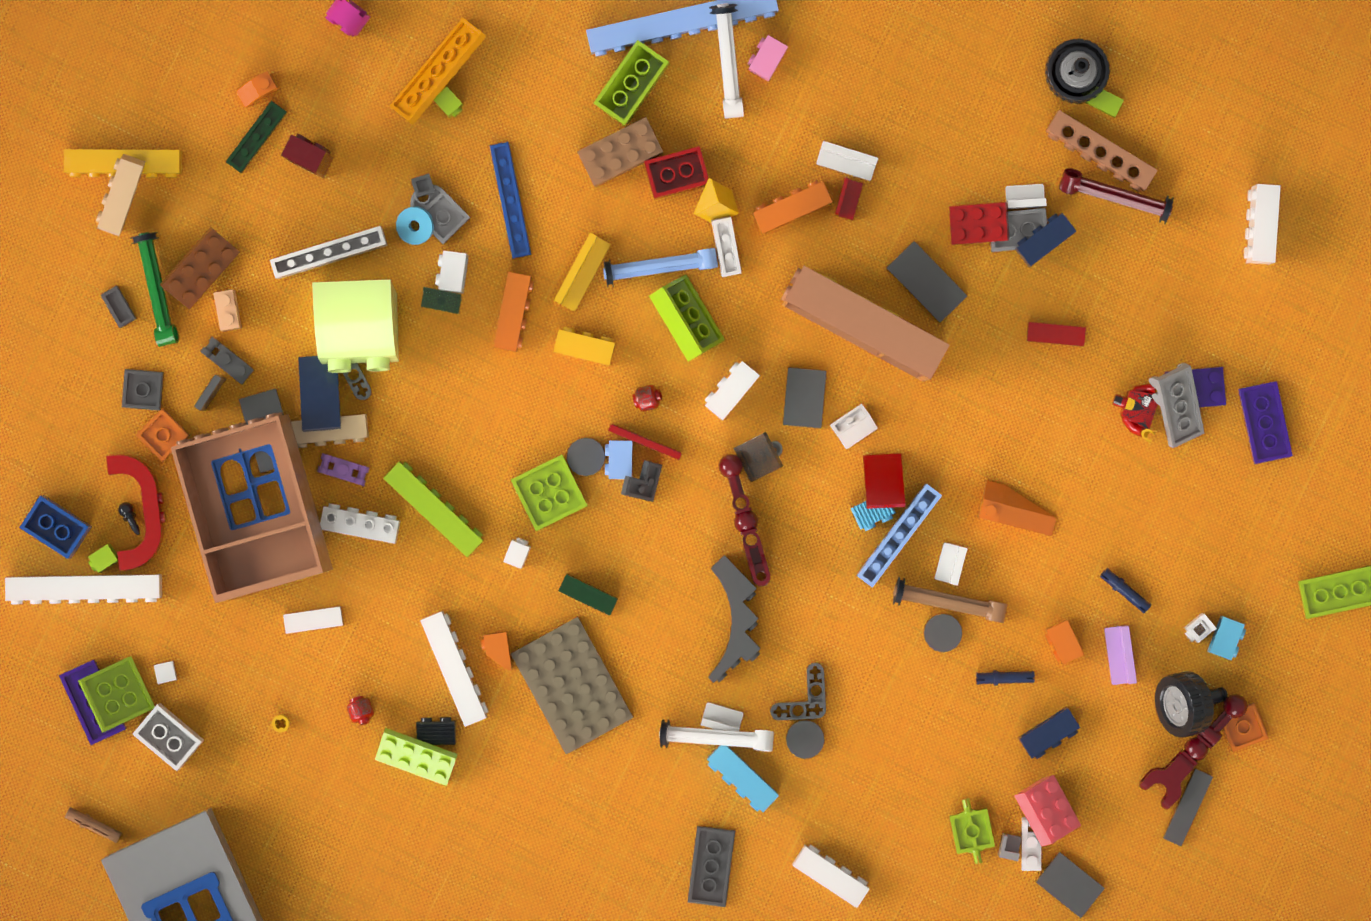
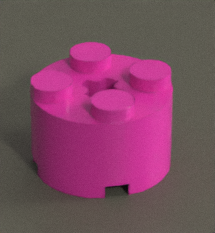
(347, 15)

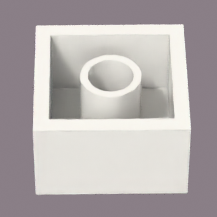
(452, 272)

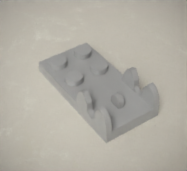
(1178, 404)

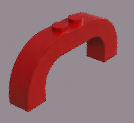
(153, 514)

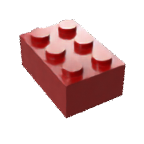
(676, 172)

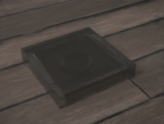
(758, 457)

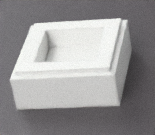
(165, 672)

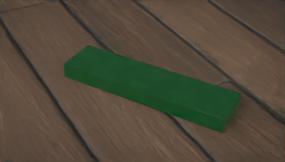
(256, 137)

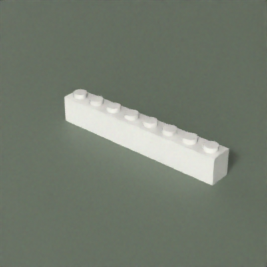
(83, 587)

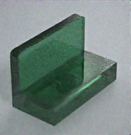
(441, 300)

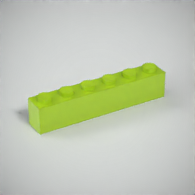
(430, 506)

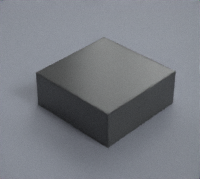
(423, 185)

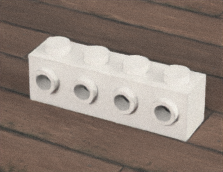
(360, 524)

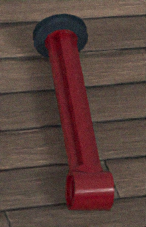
(1074, 182)

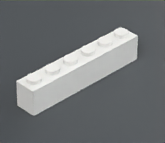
(328, 252)
(454, 669)

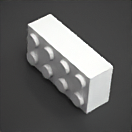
(1262, 224)

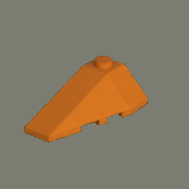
(1012, 509)

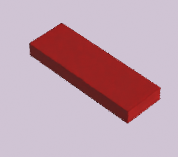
(1056, 334)

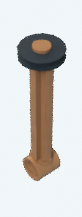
(990, 610)

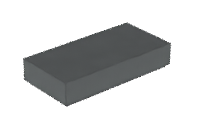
(118, 306)

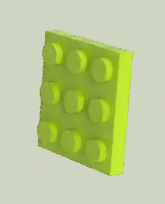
(549, 492)
(116, 694)

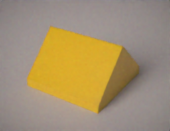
(716, 202)

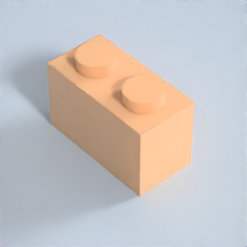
(227, 310)

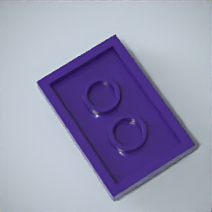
(1209, 386)

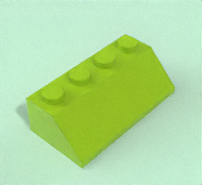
(631, 83)
(686, 317)

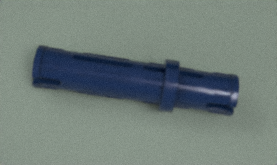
(1120, 586)
(1004, 677)

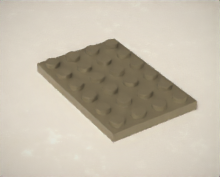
(571, 685)

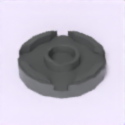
(585, 456)
(942, 633)
(805, 739)

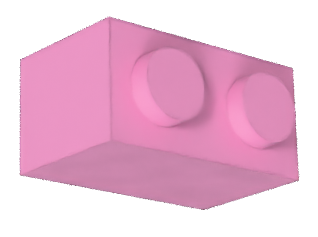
(767, 58)

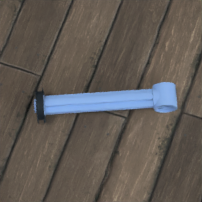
(702, 259)

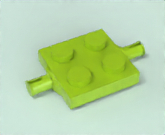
(972, 831)

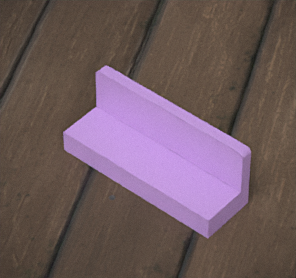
(1120, 655)

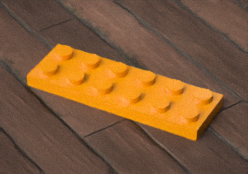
(437, 71)

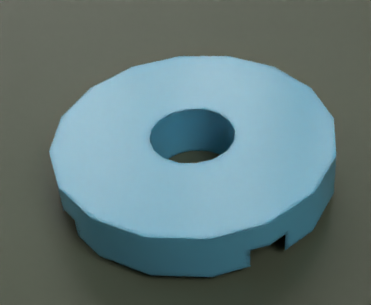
(404, 228)

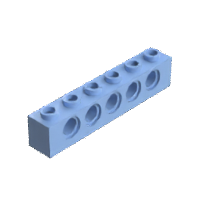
(899, 535)

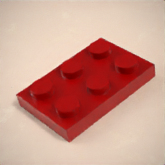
(979, 223)

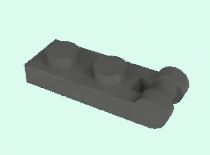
(227, 361)

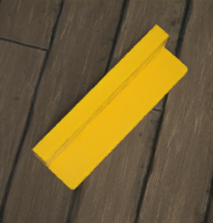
(582, 272)

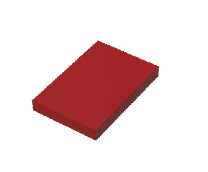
(884, 481)

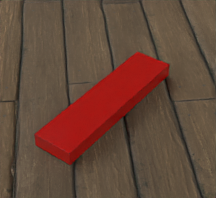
(644, 441)

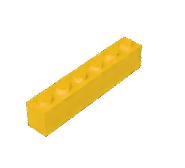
(103, 160)

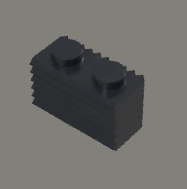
(437, 732)

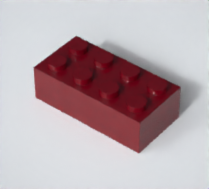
(307, 155)

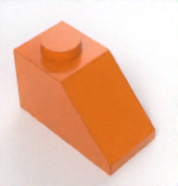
(257, 89)
(498, 648)

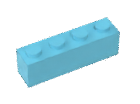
(746, 780)

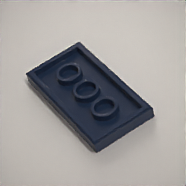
(318, 396)

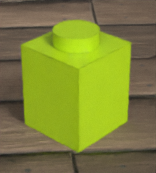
(448, 102)
(103, 558)

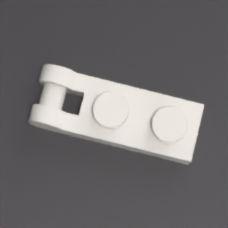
(1029, 849)

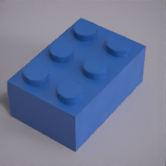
(55, 526)

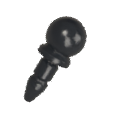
(126, 511)

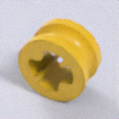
(280, 717)

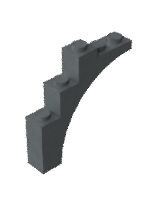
(740, 644)

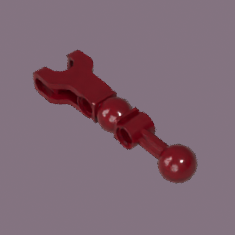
(745, 519)
(1194, 750)

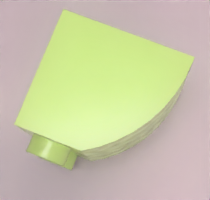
(356, 324)

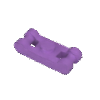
(343, 469)

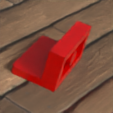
(848, 199)

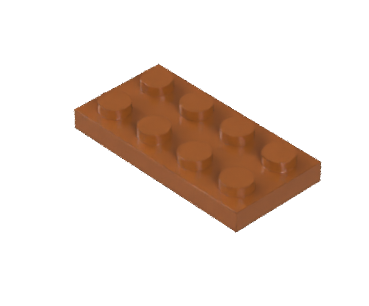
(199, 268)

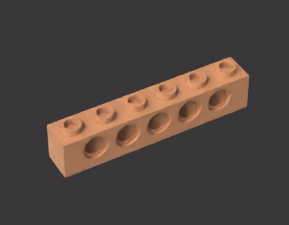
(1145, 171)

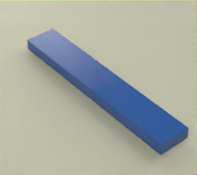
(510, 200)

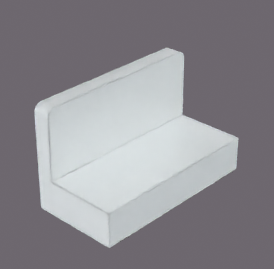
(1025, 196)
(853, 426)
(950, 563)
(721, 718)

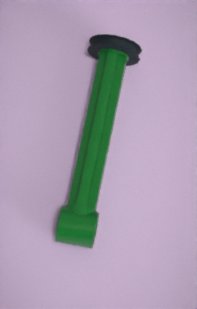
(166, 332)

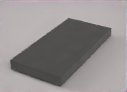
(926, 281)
(258, 407)
(711, 866)

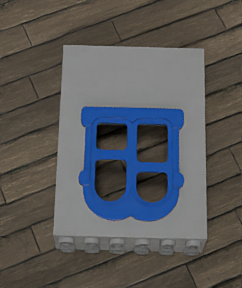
(177, 865)

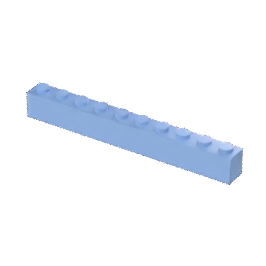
(673, 24)

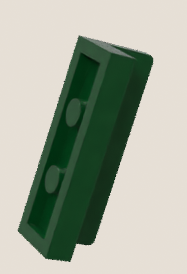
(588, 594)

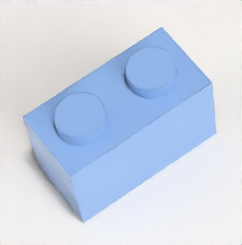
(619, 459)

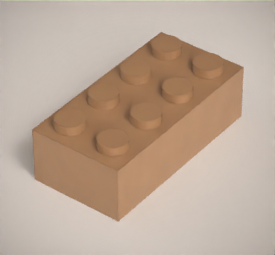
(620, 152)

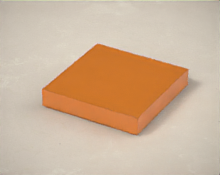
(162, 434)
(1245, 730)

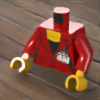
(1137, 409)

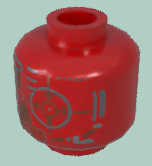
(647, 398)
(360, 710)

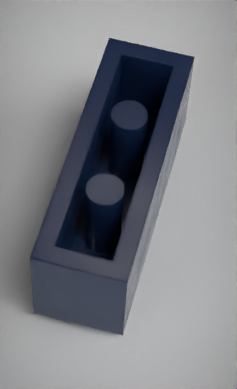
(1045, 239)
(1049, 733)

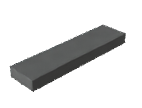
(1188, 807)

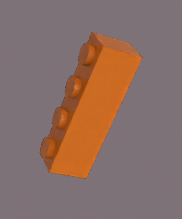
(792, 207)
(512, 312)

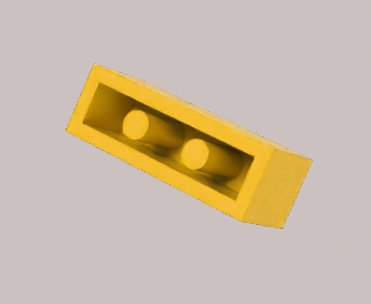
(584, 346)

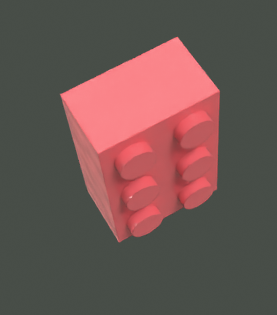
(1047, 810)

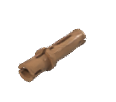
(86, 821)

